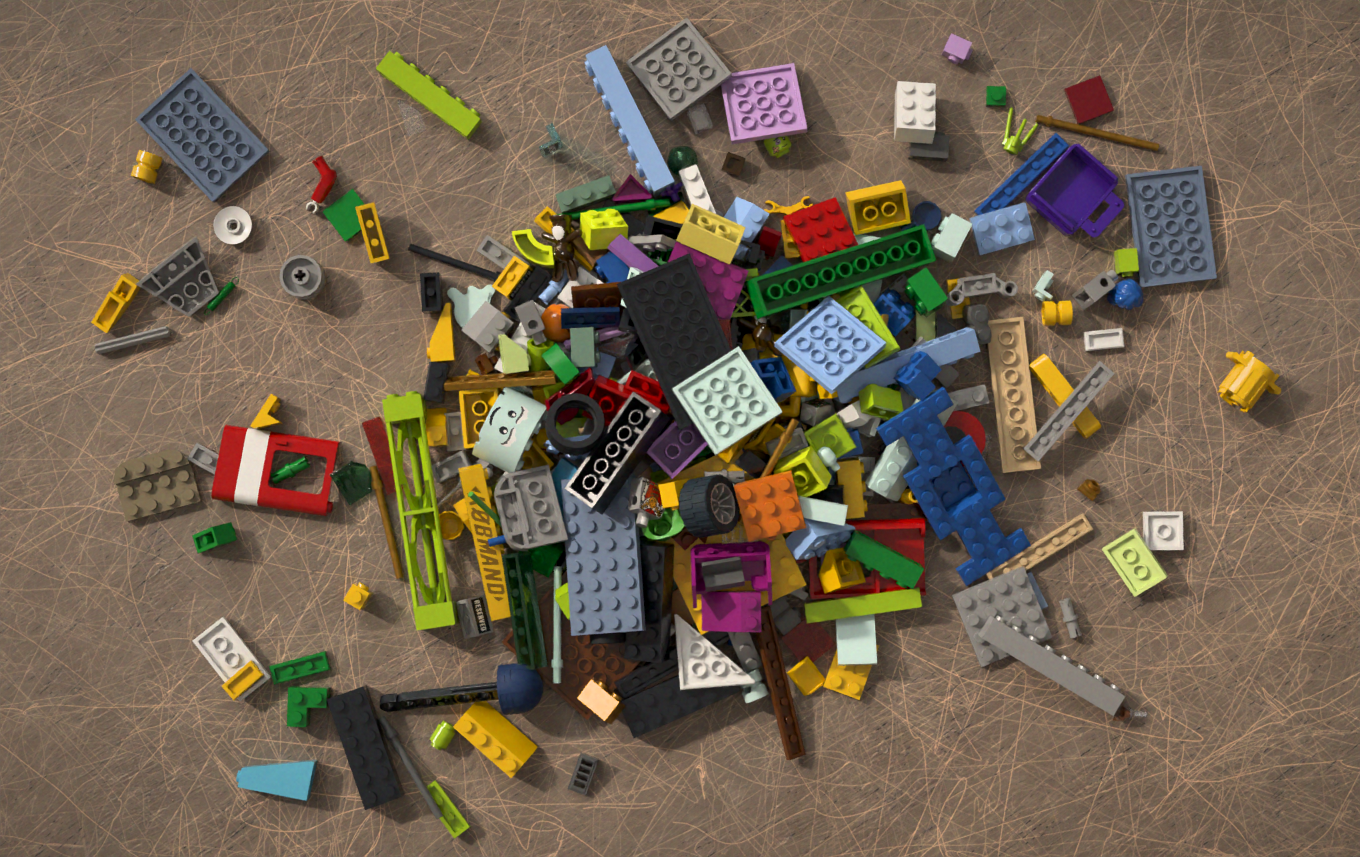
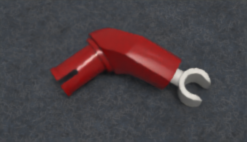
(326, 182)

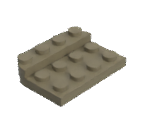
(156, 484)

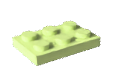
(1134, 562)

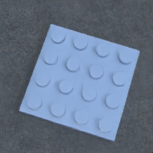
(830, 344)

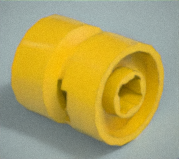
(146, 167)
(1055, 313)

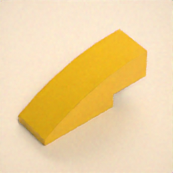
(116, 302)

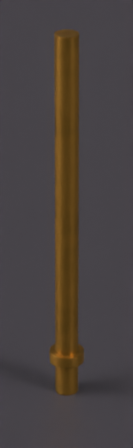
(1050, 121)

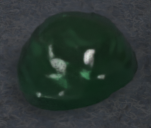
(681, 158)

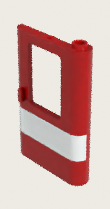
(246, 468)

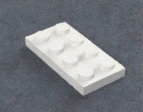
(228, 653)

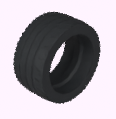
(574, 401)

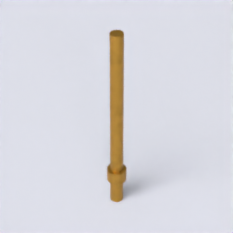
(785, 437)
(377, 485)

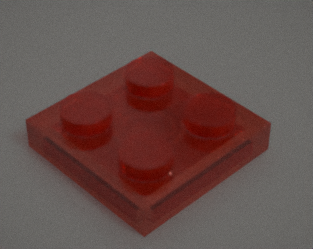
(808, 640)

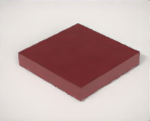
(1089, 99)

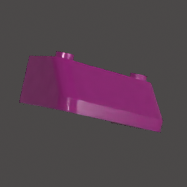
(754, 560)

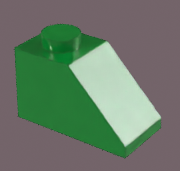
(214, 537)

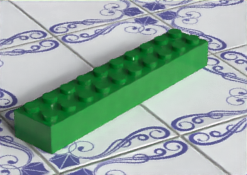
(840, 271)

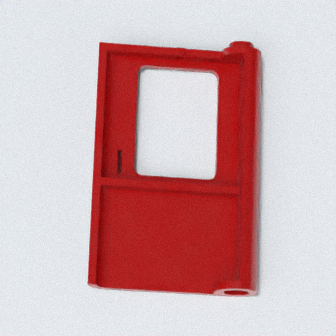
(898, 534)

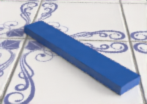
(1024, 175)

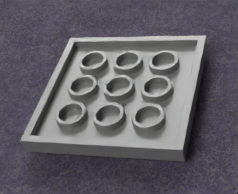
(679, 69)
(1005, 596)

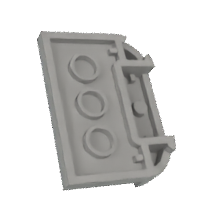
(529, 509)

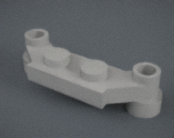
(979, 286)

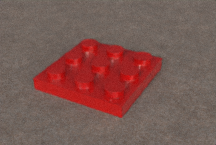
(820, 230)

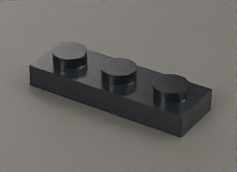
(529, 290)

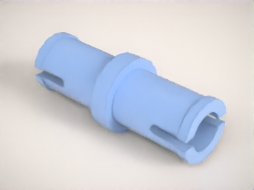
(553, 289)

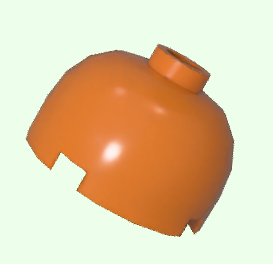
(552, 321)

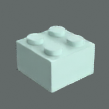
(951, 237)

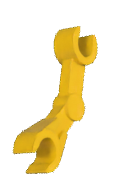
(786, 210)

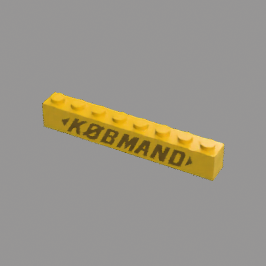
(483, 528)

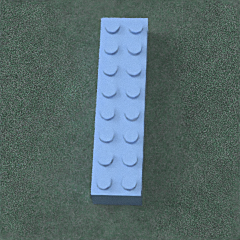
(629, 120)

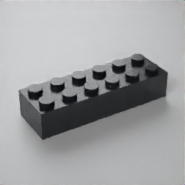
(617, 453)
(657, 581)
(668, 703)
(365, 747)

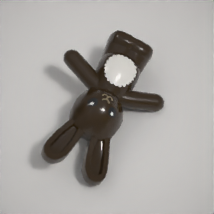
(563, 250)
(761, 333)

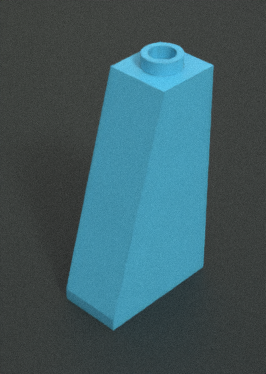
(280, 779)

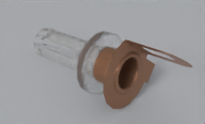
(1129, 714)

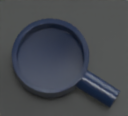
(924, 213)

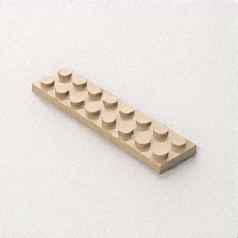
(1012, 393)

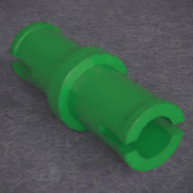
(290, 470)

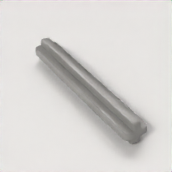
(132, 340)

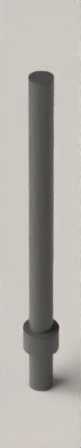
(391, 735)

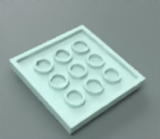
(727, 400)

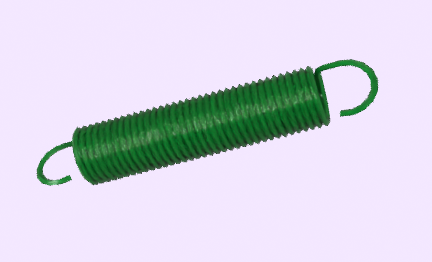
(221, 296)

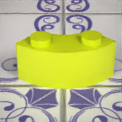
(533, 250)

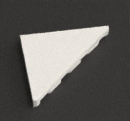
(702, 663)

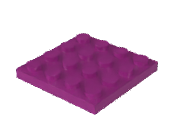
(721, 280)

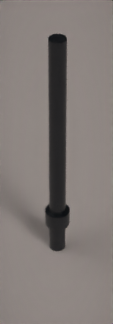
(454, 262)

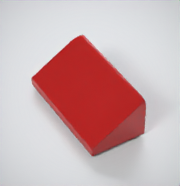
(644, 386)

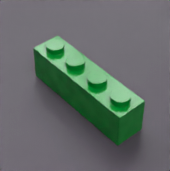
(884, 559)

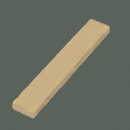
(1045, 546)

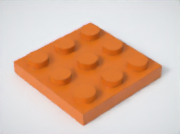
(769, 506)

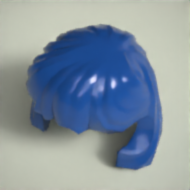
(1126, 294)

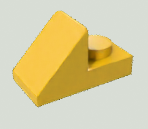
(264, 416)

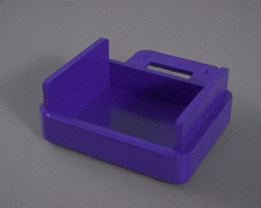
(1074, 191)

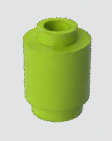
(442, 735)

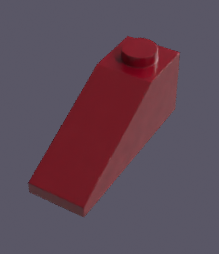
(581, 385)

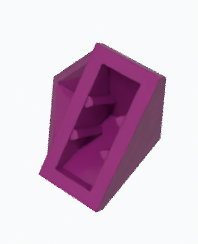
(631, 192)

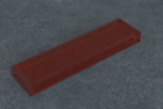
(380, 448)

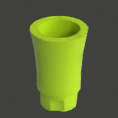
(535, 352)

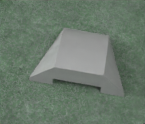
(182, 279)

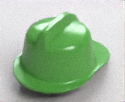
(665, 527)

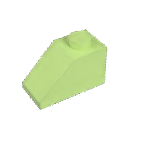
(512, 356)

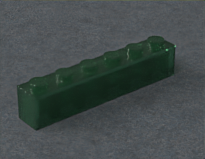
(524, 610)

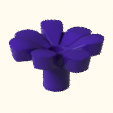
(673, 192)

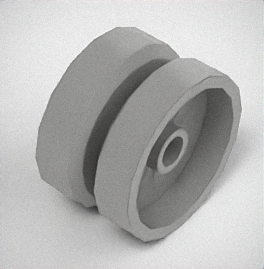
(291, 277)

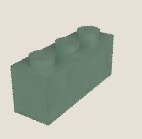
(586, 195)

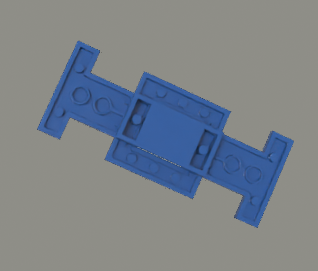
(946, 489)

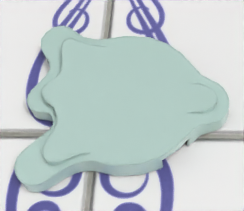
(468, 304)

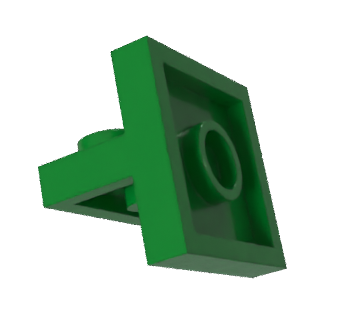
(545, 558)

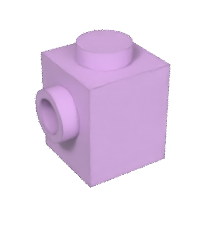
(957, 49)

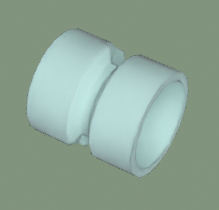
(754, 691)

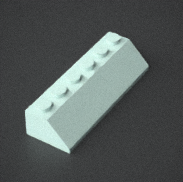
(897, 461)

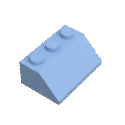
(749, 216)

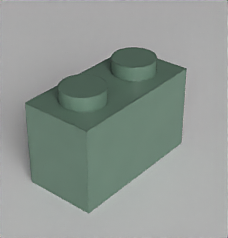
(584, 347)

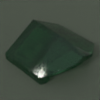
(353, 481)

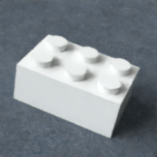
(914, 112)

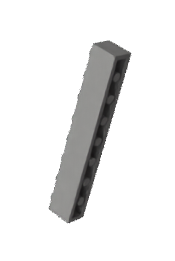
(1051, 665)

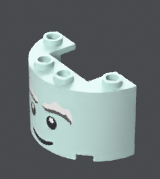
(509, 430)

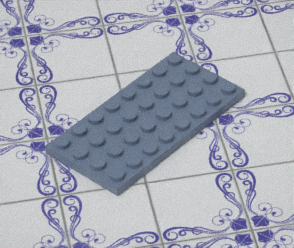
(603, 565)

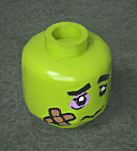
(777, 146)

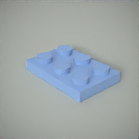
(1002, 228)

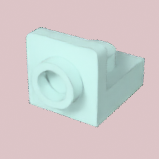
(1044, 283)

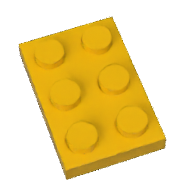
(848, 678)

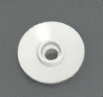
(226, 218)

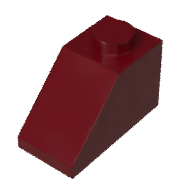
(769, 241)

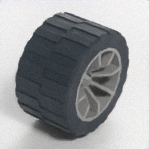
(709, 506)

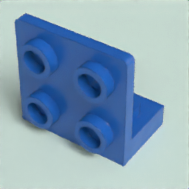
(898, 311)

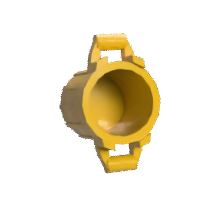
(1247, 381)

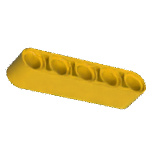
(1059, 390)

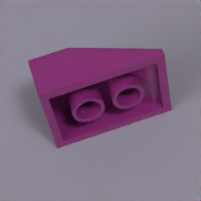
(731, 611)

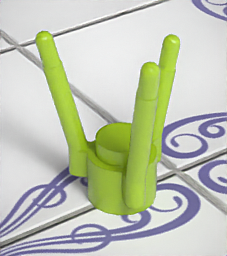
(1013, 144)

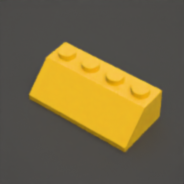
(495, 737)

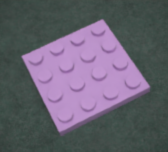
(763, 104)

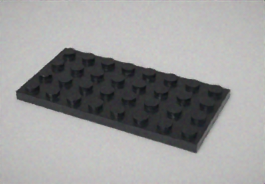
(674, 325)

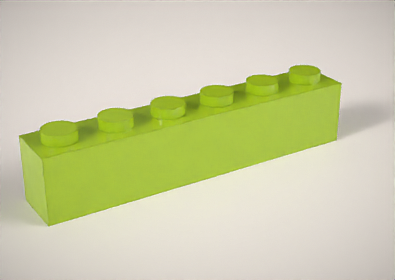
(429, 95)

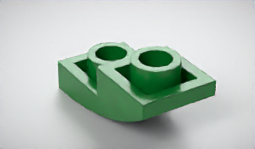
(560, 364)

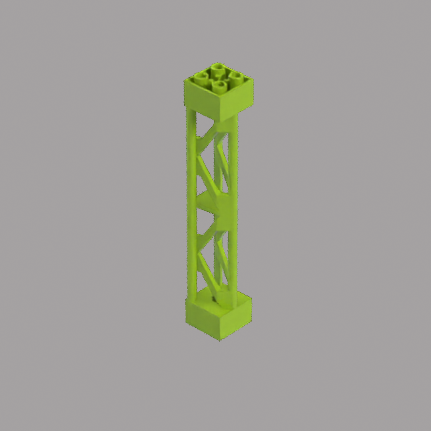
(407, 412)

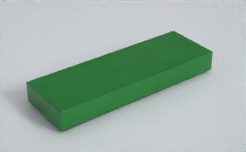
(300, 667)

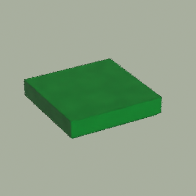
(344, 216)

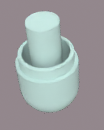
(828, 458)

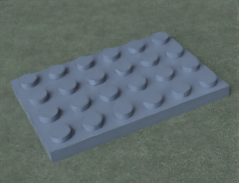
(202, 135)
(1171, 226)

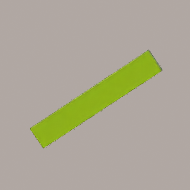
(863, 605)

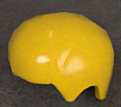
(451, 525)

